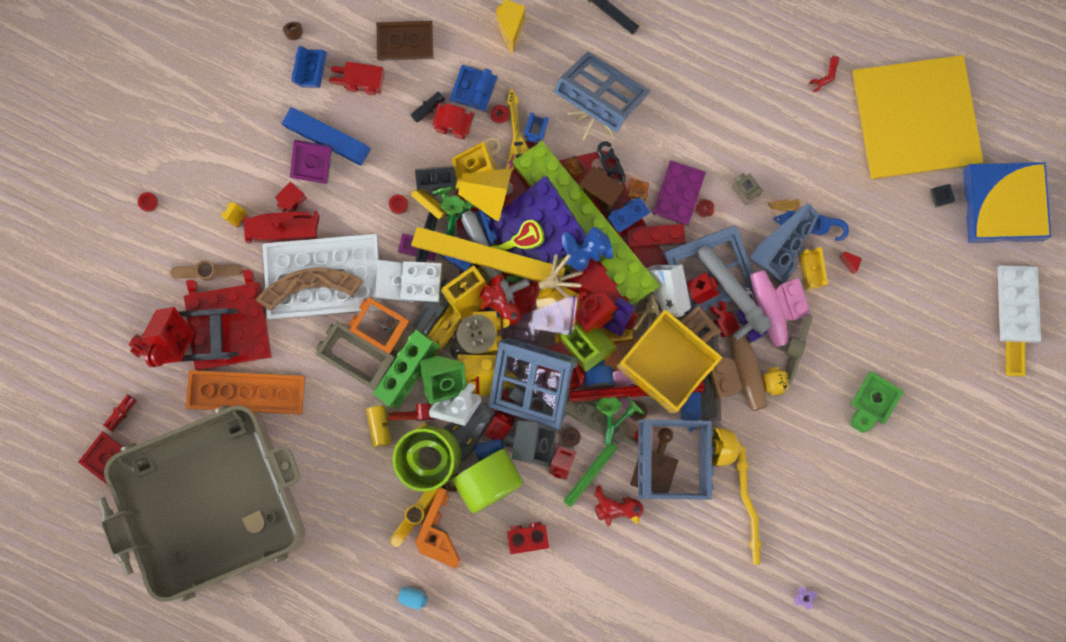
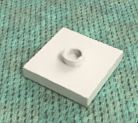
(389, 281)

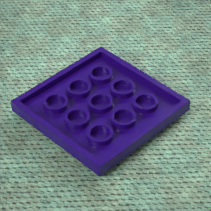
(547, 208)

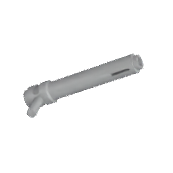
(477, 235)
(752, 312)

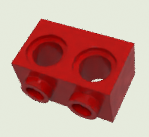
(528, 544)

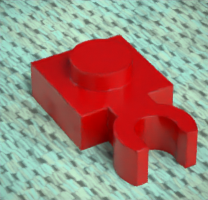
(725, 320)

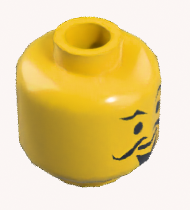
(776, 381)

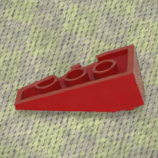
(596, 280)

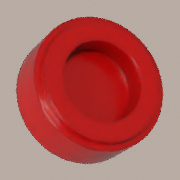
(147, 202)
(398, 204)

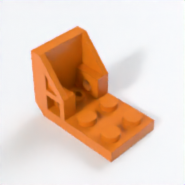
(442, 548)

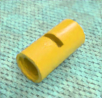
(378, 426)

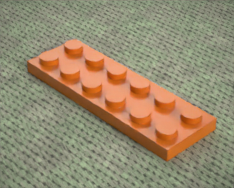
(254, 391)

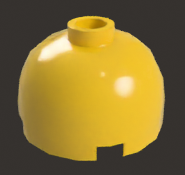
(725, 447)

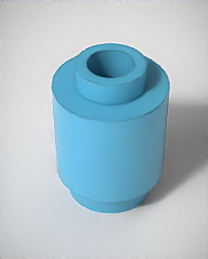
(412, 597)

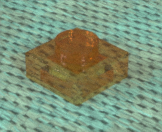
(574, 167)
(638, 189)

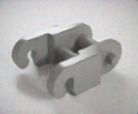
(384, 326)

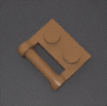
(698, 320)

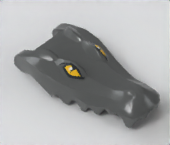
(470, 434)

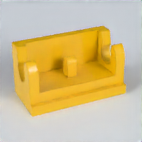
(813, 269)

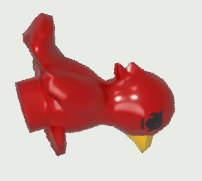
(496, 299)
(611, 509)

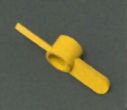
(406, 525)

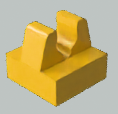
(234, 214)

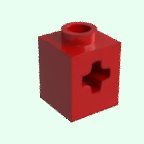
(290, 198)
(703, 288)

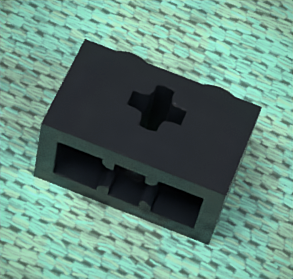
(435, 177)

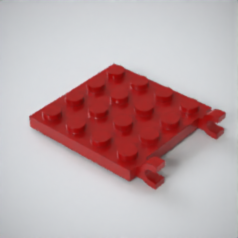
(241, 332)

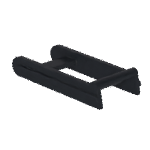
(216, 334)

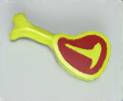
(528, 237)

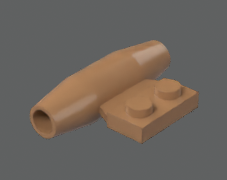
(740, 374)

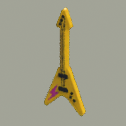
(518, 145)

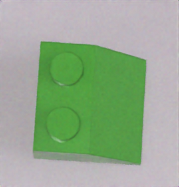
(442, 378)

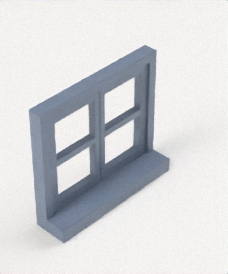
(592, 102)
(712, 240)
(536, 356)

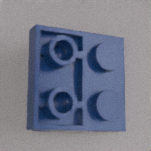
(473, 88)

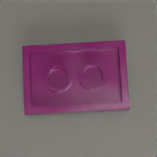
(679, 193)

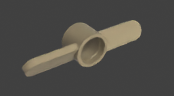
(796, 347)

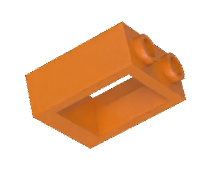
(356, 320)

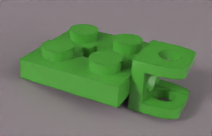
(868, 409)

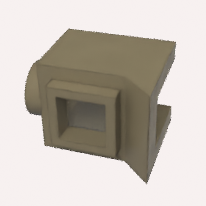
(746, 187)

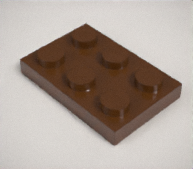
(404, 40)

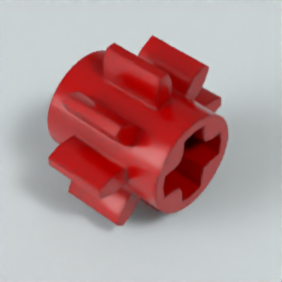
(138, 346)

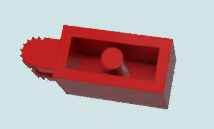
(359, 77)

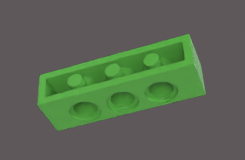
(405, 380)

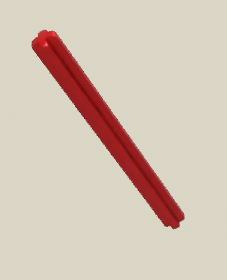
(617, 392)

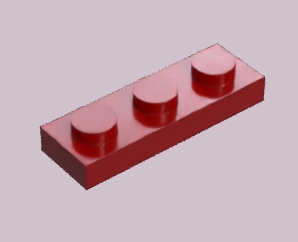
(656, 235)

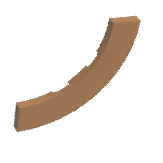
(307, 279)

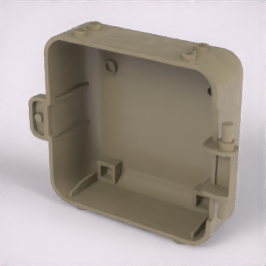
(187, 499)

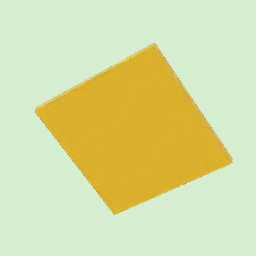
(917, 117)

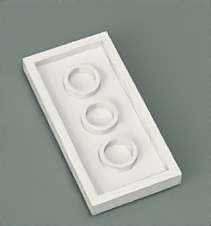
(1019, 304)

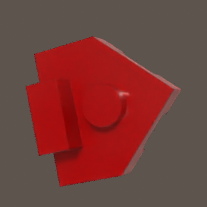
(594, 310)

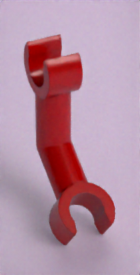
(833, 64)

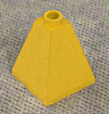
(485, 190)

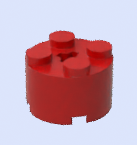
(452, 120)

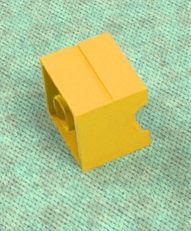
(668, 362)

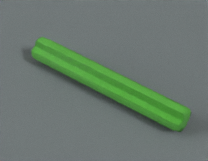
(590, 474)

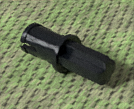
(427, 107)

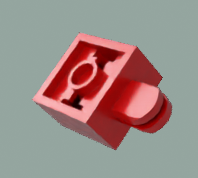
(166, 337)

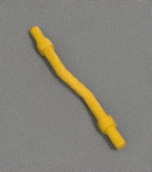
(755, 544)

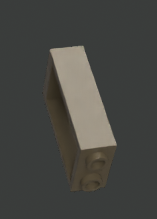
(338, 331)

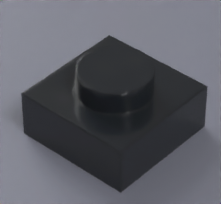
(942, 195)

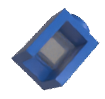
(536, 128)

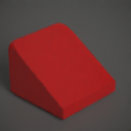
(851, 261)

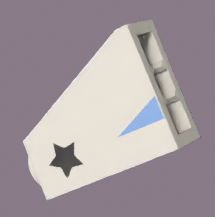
(673, 291)

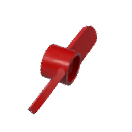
(420, 414)

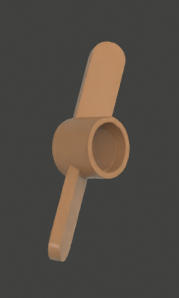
(217, 270)

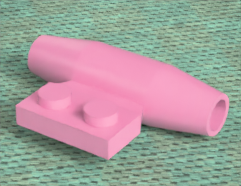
(779, 304)

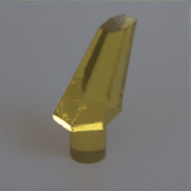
(784, 205)

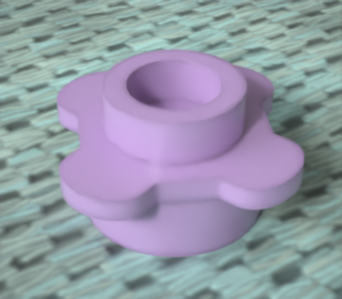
(802, 592)

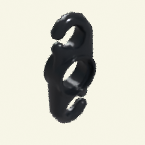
(604, 157)

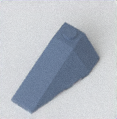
(781, 248)

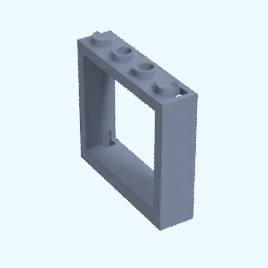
(645, 459)

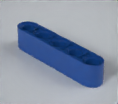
(326, 135)

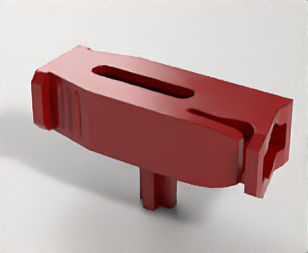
(281, 227)

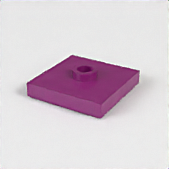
(310, 161)

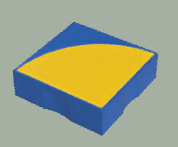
(1007, 202)

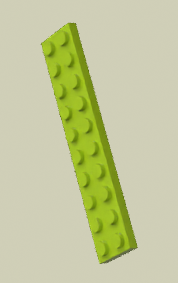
(624, 267)

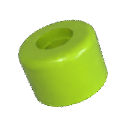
(407, 462)
(488, 481)

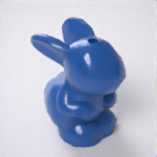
(593, 246)

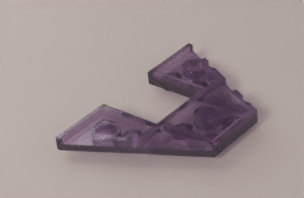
(556, 318)

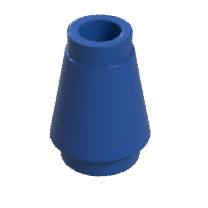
(488, 448)

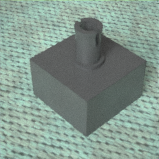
(532, 443)

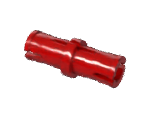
(120, 412)

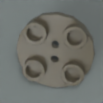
(473, 325)

